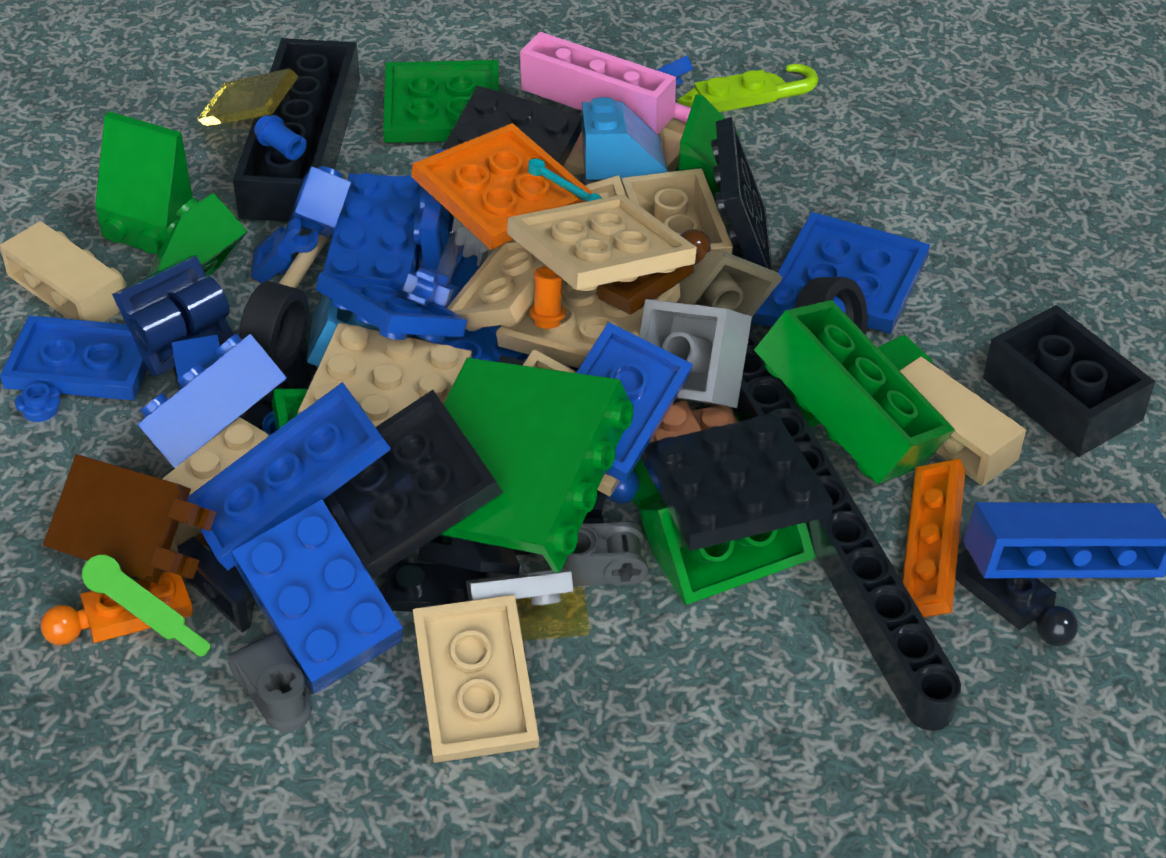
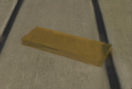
(248, 97)

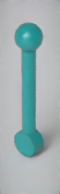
(537, 167)

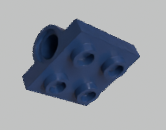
(171, 308)

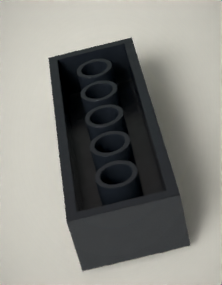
(313, 108)

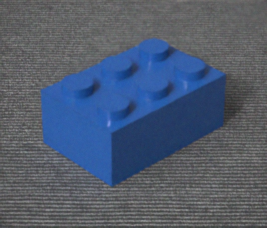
(318, 596)

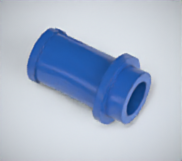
(272, 132)

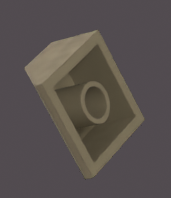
(728, 283)

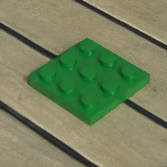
(429, 96)

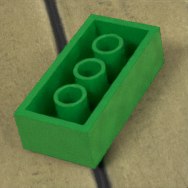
(853, 391)

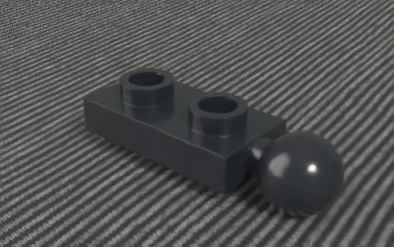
(1019, 601)

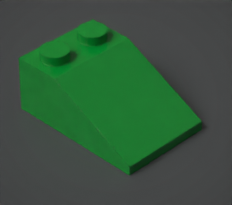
(140, 181)
(201, 230)

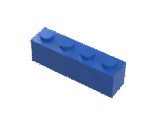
(1067, 540)

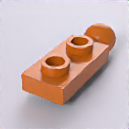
(108, 618)

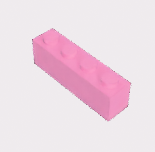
(579, 74)

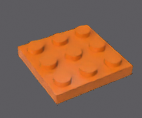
(490, 181)

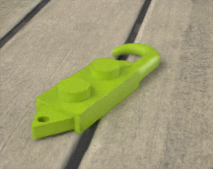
(751, 88)

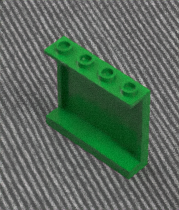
(545, 445)

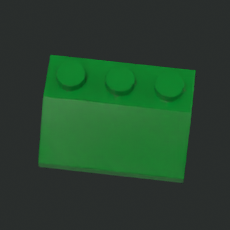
(723, 565)

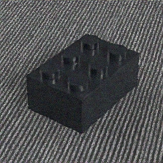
(1068, 380)

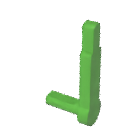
(106, 577)

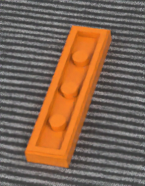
(934, 536)

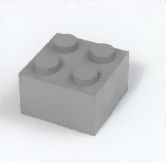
(707, 338)

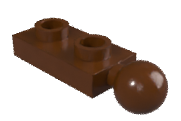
(632, 295)

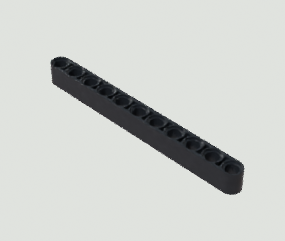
(860, 568)

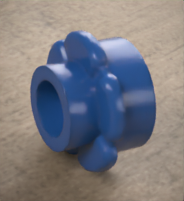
(38, 402)

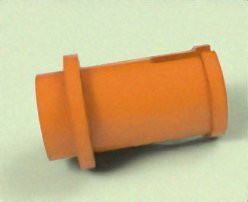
(547, 299)

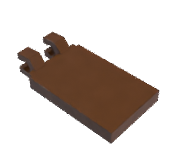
(124, 517)

